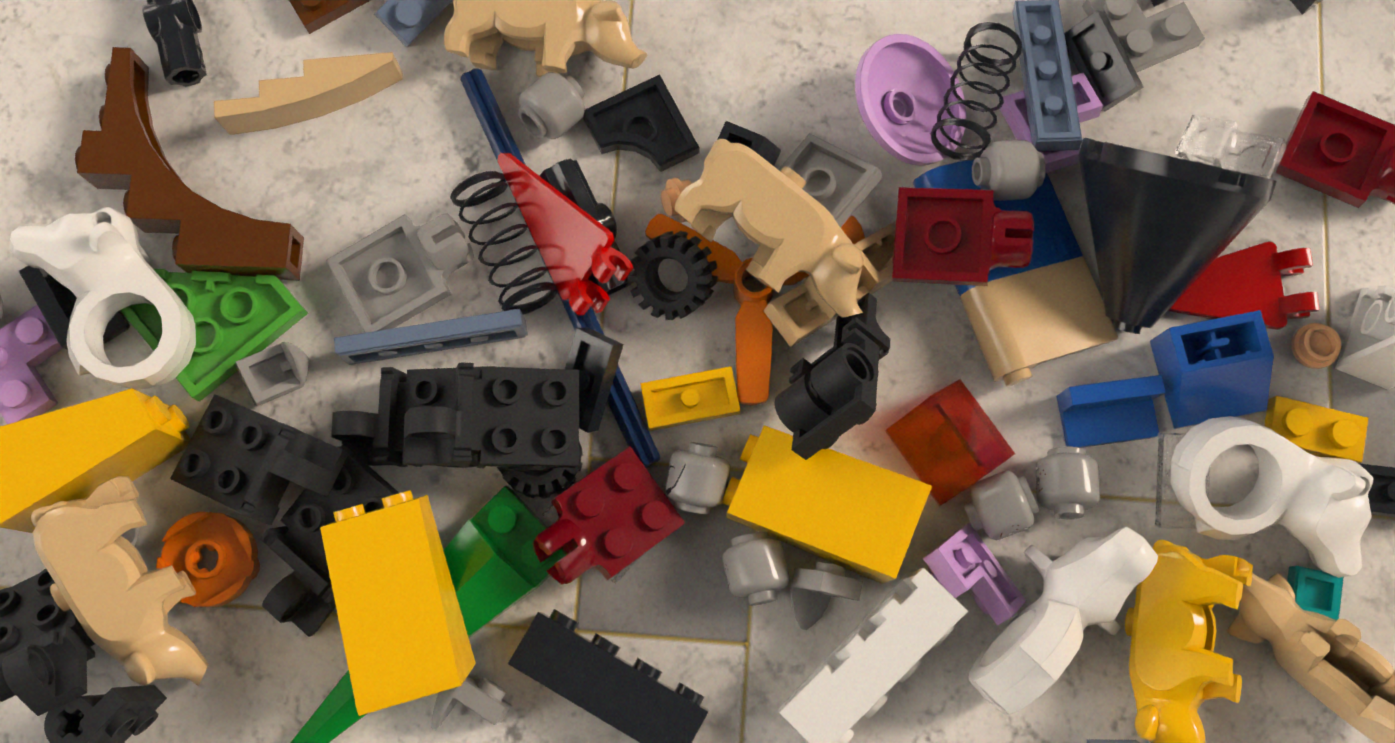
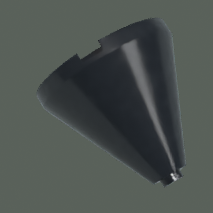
(1159, 224)

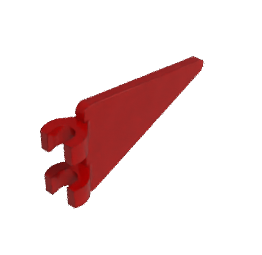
(566, 237)
(1250, 283)

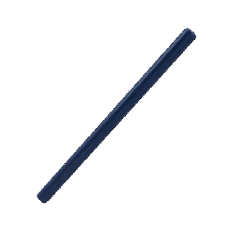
(620, 397)

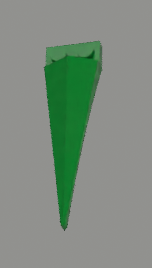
(490, 570)

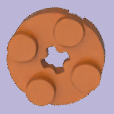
(236, 559)

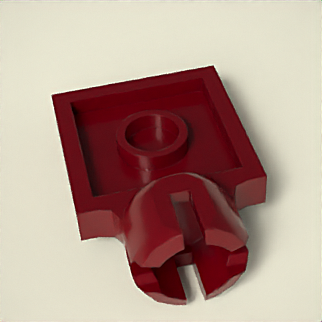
(1341, 152)
(957, 236)
(607, 520)

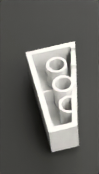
(1370, 339)
(873, 659)

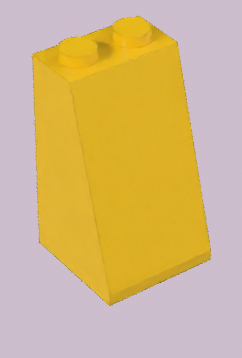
(82, 446)
(827, 504)
(395, 603)

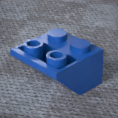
(1215, 368)

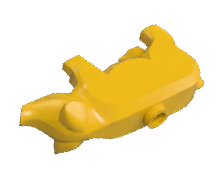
(1175, 641)

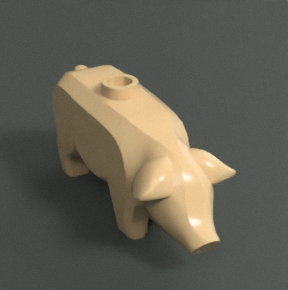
(545, 26)
(778, 216)
(109, 584)
(1321, 656)

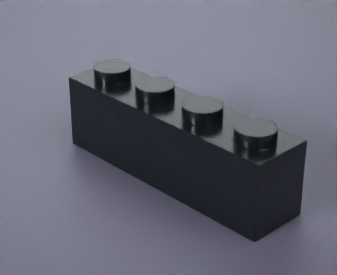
(605, 684)

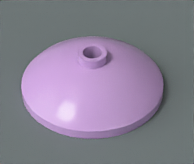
(900, 94)

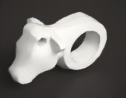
(108, 271)
(1311, 496)
(1079, 591)

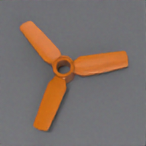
(752, 325)

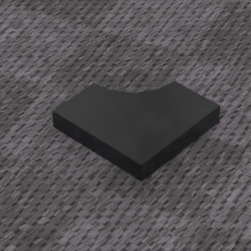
(643, 122)

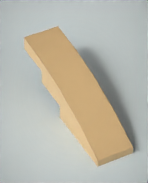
(324, 88)
(805, 312)

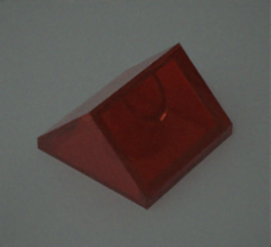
(949, 441)

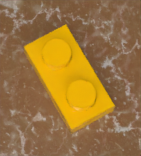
(690, 398)
(1318, 428)

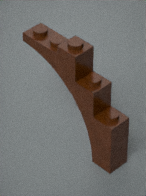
(158, 201)

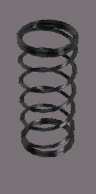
(987, 62)
(497, 189)

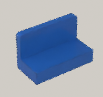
(1110, 411)

